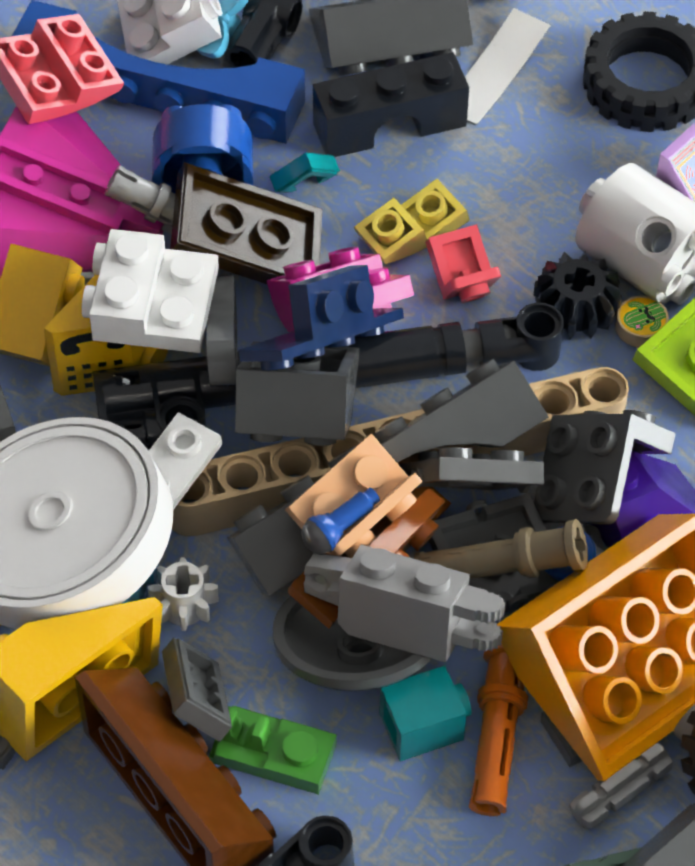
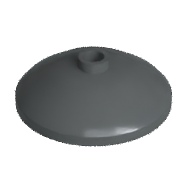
(334, 657)

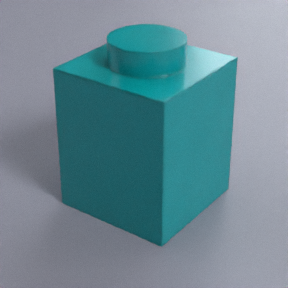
(424, 712)

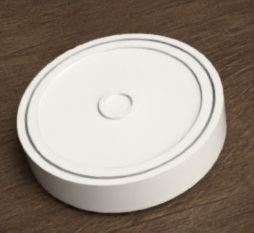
(77, 518)

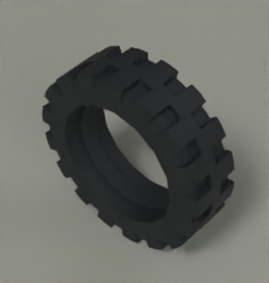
(634, 105)

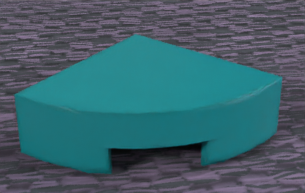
(303, 168)

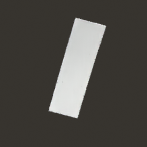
(502, 61)

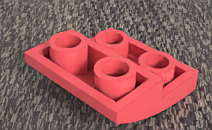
(56, 69)

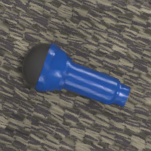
(325, 530)

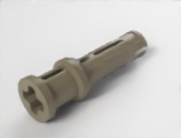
(526, 552)

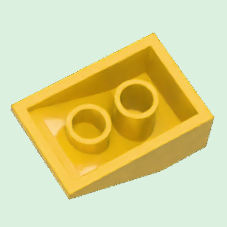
(47, 654)

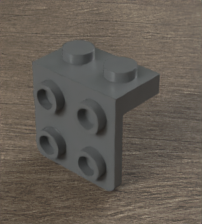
(590, 461)

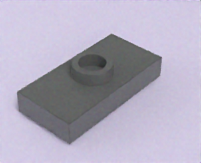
(196, 689)

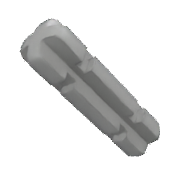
(620, 788)

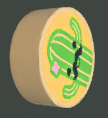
(639, 319)

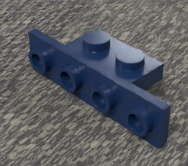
(325, 313)

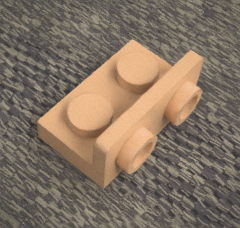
(362, 468)

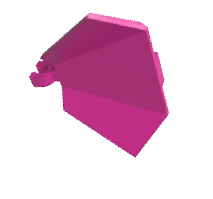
(56, 189)

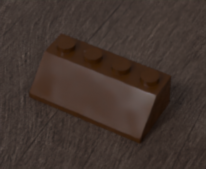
(169, 770)

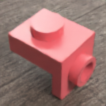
(462, 264)

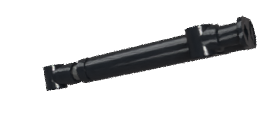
(152, 394)

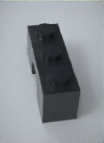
(355, 106)

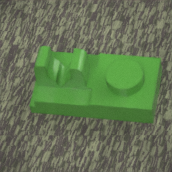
(275, 749)

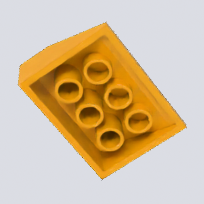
(614, 645)

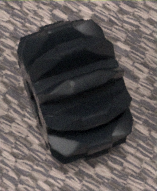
(581, 292)

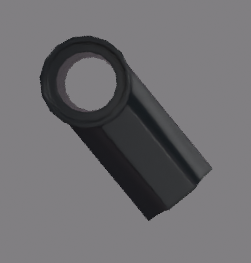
(262, 30)

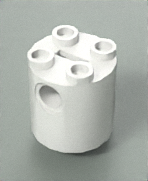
(641, 232)

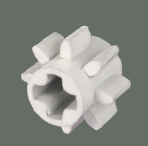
(188, 579)

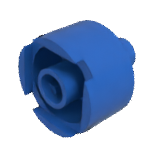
(203, 137)

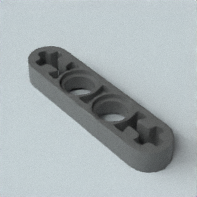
(222, 333)

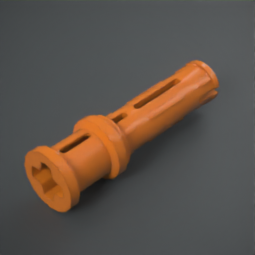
(502, 702)

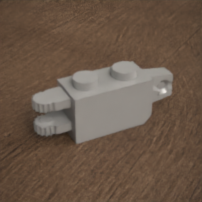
(406, 602)

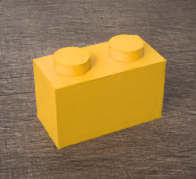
(31, 294)

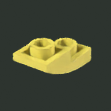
(404, 228)

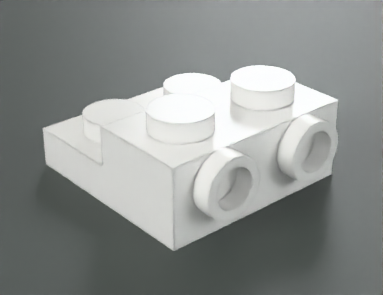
(168, 28)
(149, 293)

